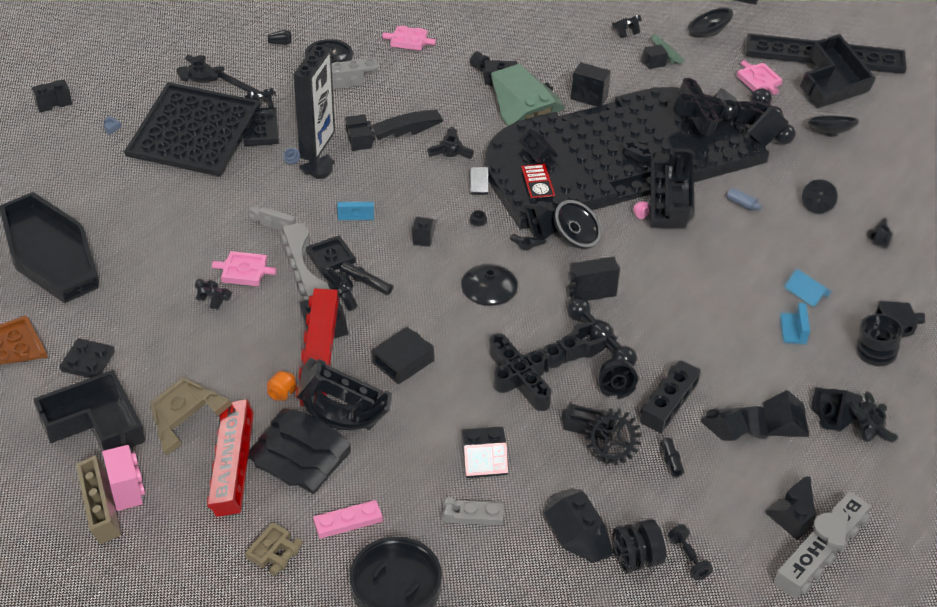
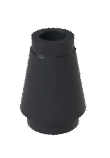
(280, 37)

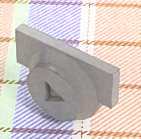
(832, 527)

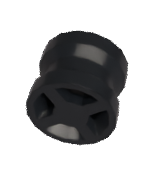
(478, 60)
(883, 238)

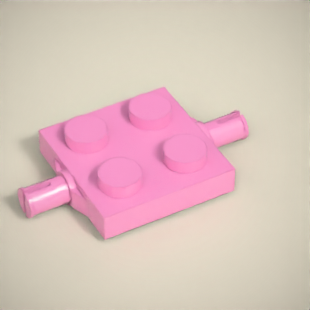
(409, 38)
(759, 77)
(244, 268)

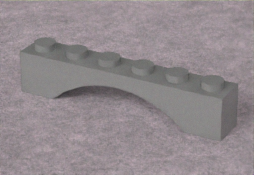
(296, 240)

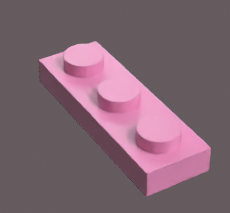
(347, 519)

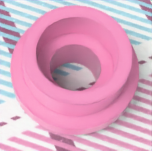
(641, 209)

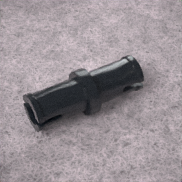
(672, 457)

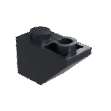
(726, 423)

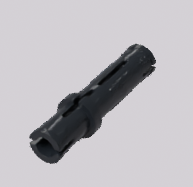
(349, 268)

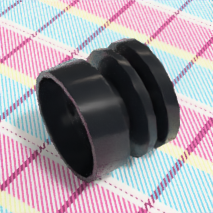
(879, 339)
(639, 545)

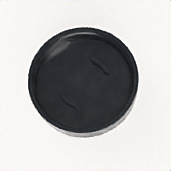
(396, 574)

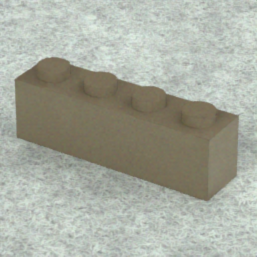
(98, 500)

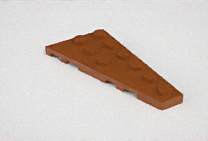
(19, 342)

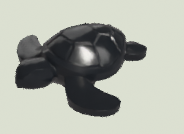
(199, 71)
(872, 419)

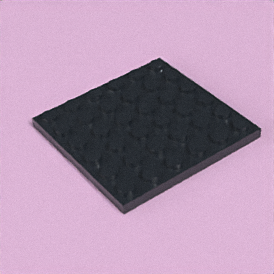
(193, 129)

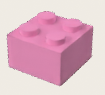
(124, 477)

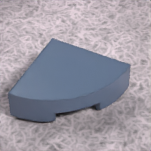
(111, 125)

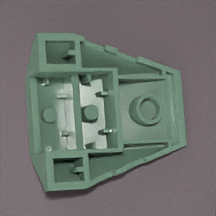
(522, 94)

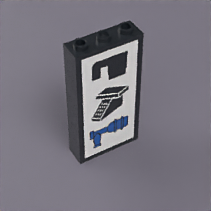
(314, 102)

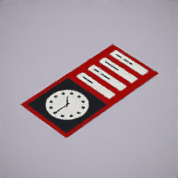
(538, 180)

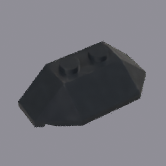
(578, 525)

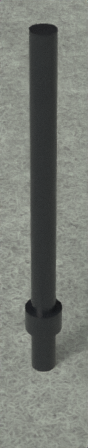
(230, 79)

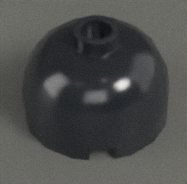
(617, 378)

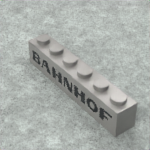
(814, 553)

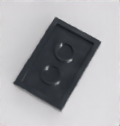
(263, 128)

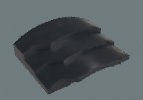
(299, 450)

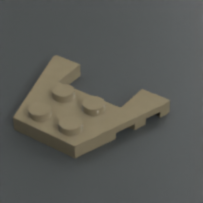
(180, 403)

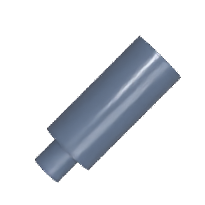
(743, 199)

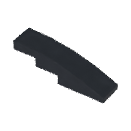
(414, 122)

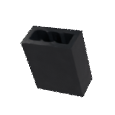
(593, 279)
(403, 355)

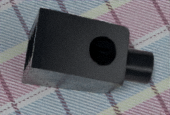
(903, 313)

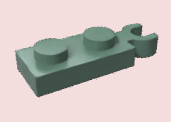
(673, 55)

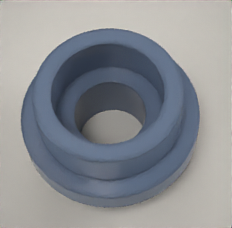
(291, 156)

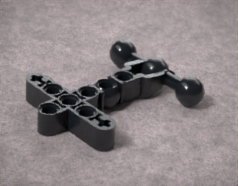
(708, 110)
(526, 370)

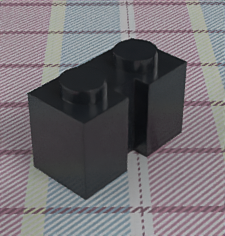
(51, 95)
(359, 132)

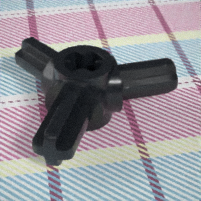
(450, 146)
(342, 283)

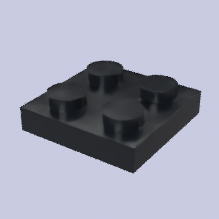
(330, 253)
(87, 358)

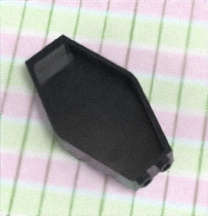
(49, 247)

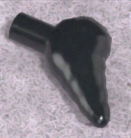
(882, 224)
(527, 243)

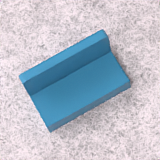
(355, 210)
(806, 288)
(795, 326)

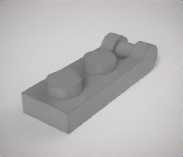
(472, 512)

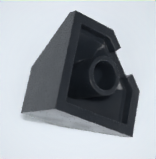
(834, 407)

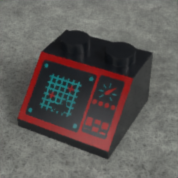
(484, 452)

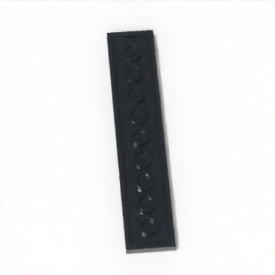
(798, 49)

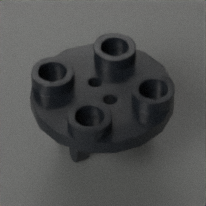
(622, 25)
(266, 95)
(827, 199)
(211, 288)

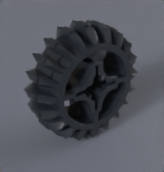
(621, 440)

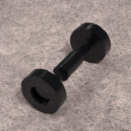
(701, 569)

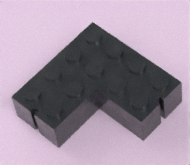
(838, 74)
(94, 405)

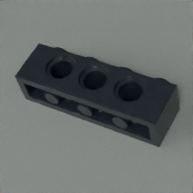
(670, 396)

